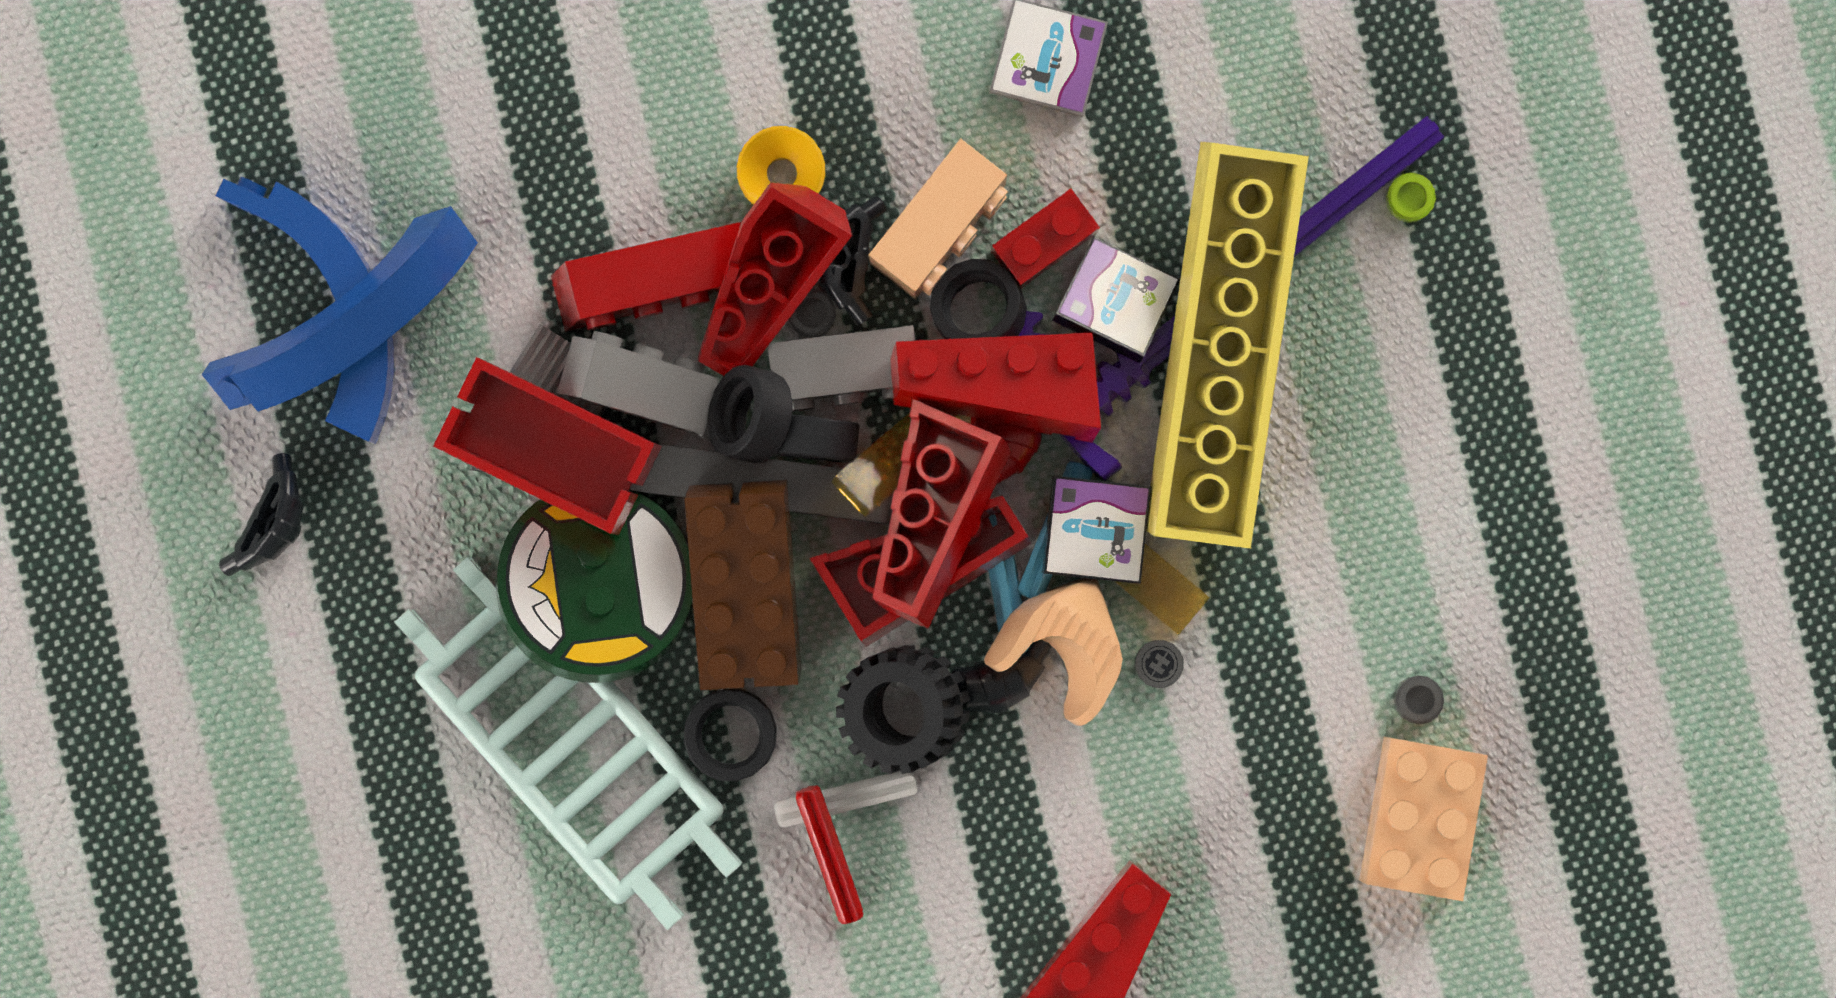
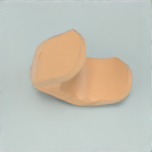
(1082, 632)

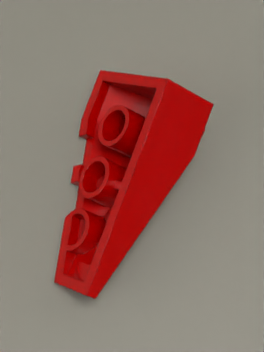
(772, 267)

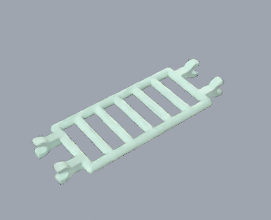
(524, 782)

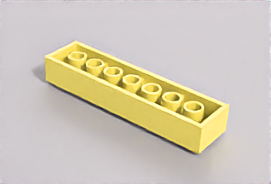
(1225, 344)

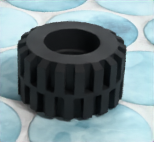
(869, 726)

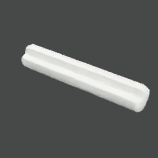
(852, 796)

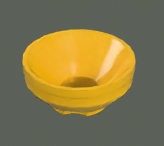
(774, 145)

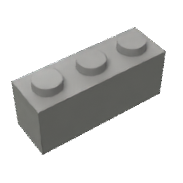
(837, 365)
(638, 382)

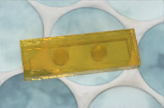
(875, 471)
(1166, 592)

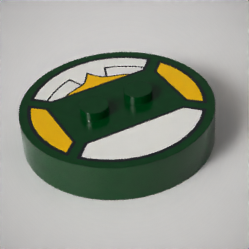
(594, 599)

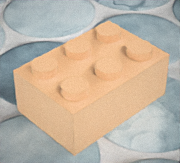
(940, 220)
(1423, 818)

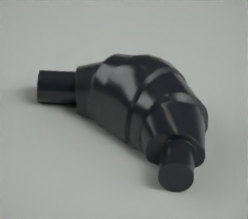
(846, 274)
(272, 523)
(999, 691)

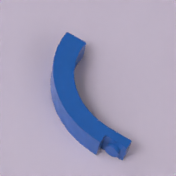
(352, 325)
(367, 384)

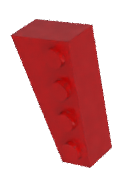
(643, 278)
(853, 570)
(1107, 943)

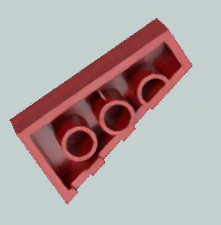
(1008, 380)
(936, 507)

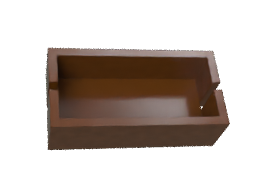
(743, 585)

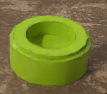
(1410, 197)

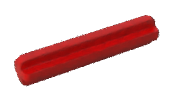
(829, 854)

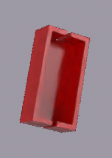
(547, 446)

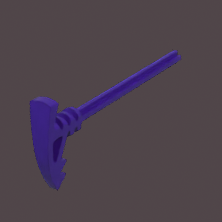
(1118, 378)

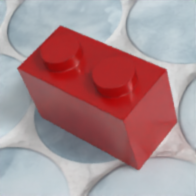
(1045, 238)

